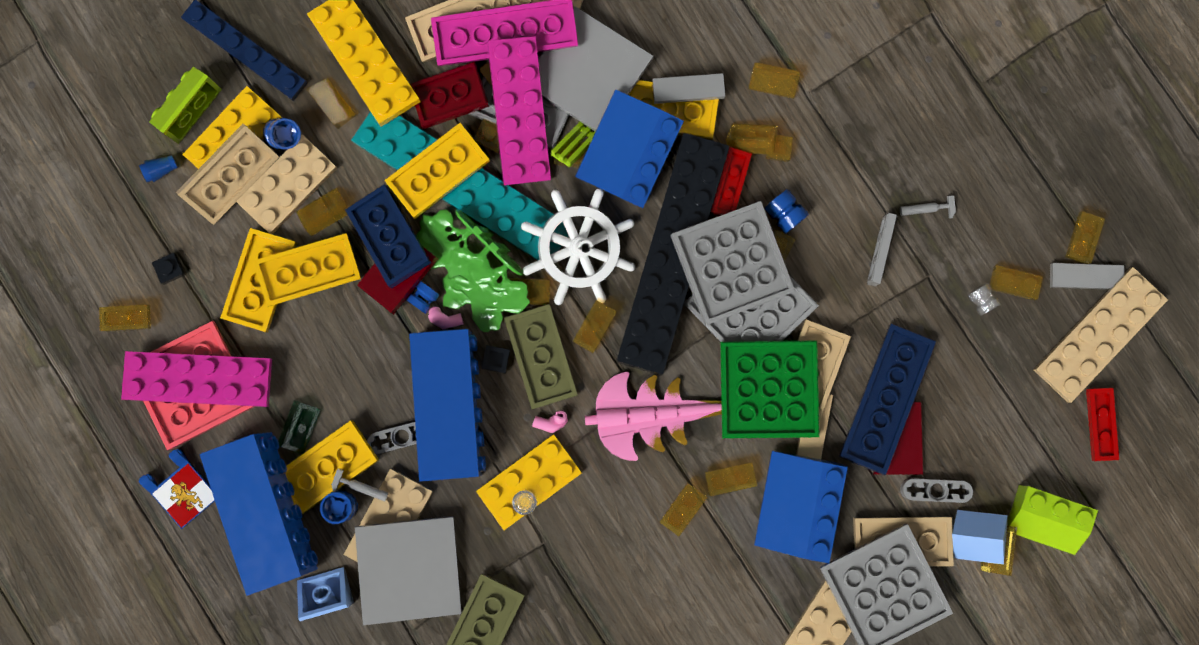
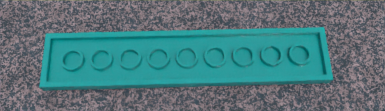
(479, 196)

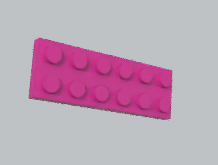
(465, 35)
(519, 110)
(196, 379)

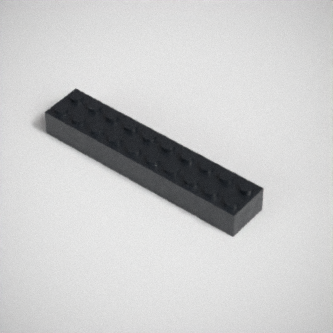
(663, 278)

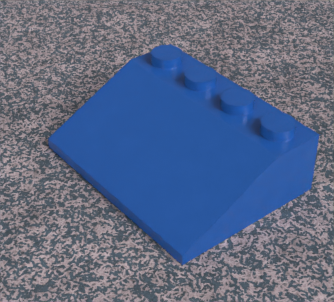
(629, 148)
(801, 506)

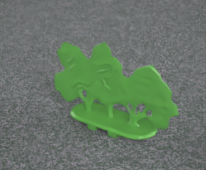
(469, 274)

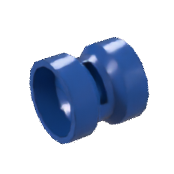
(425, 292)

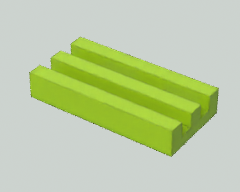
(555, 152)

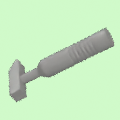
(929, 207)
(358, 486)

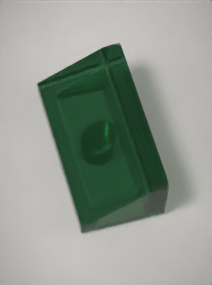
(298, 427)

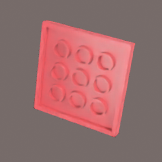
(185, 421)

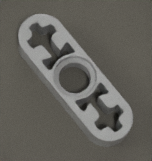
(383, 435)
(954, 484)

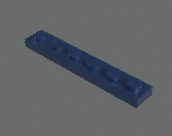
(244, 50)

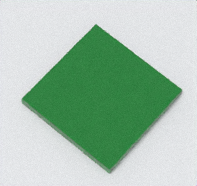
(769, 389)

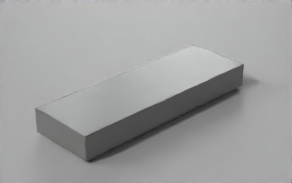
(688, 88)
(881, 249)
(1085, 275)

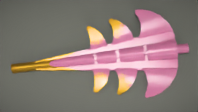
(621, 416)

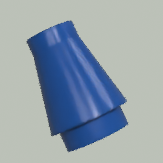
(157, 168)

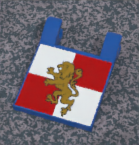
(182, 493)

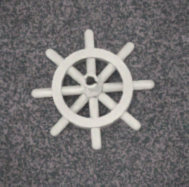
(578, 246)

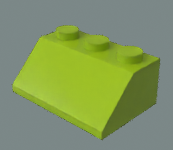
(185, 104)
(1051, 519)

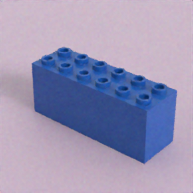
(446, 405)
(259, 512)

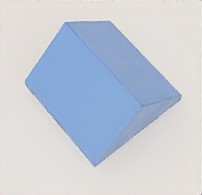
(979, 536)
(323, 594)

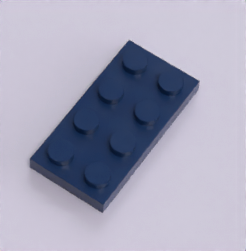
(388, 236)

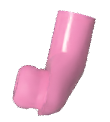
(442, 320)
(553, 423)

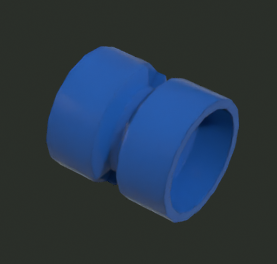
(281, 133)
(786, 211)
(338, 507)

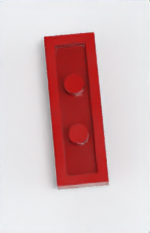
(730, 182)
(1102, 424)

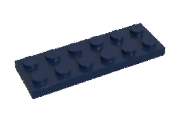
(887, 399)

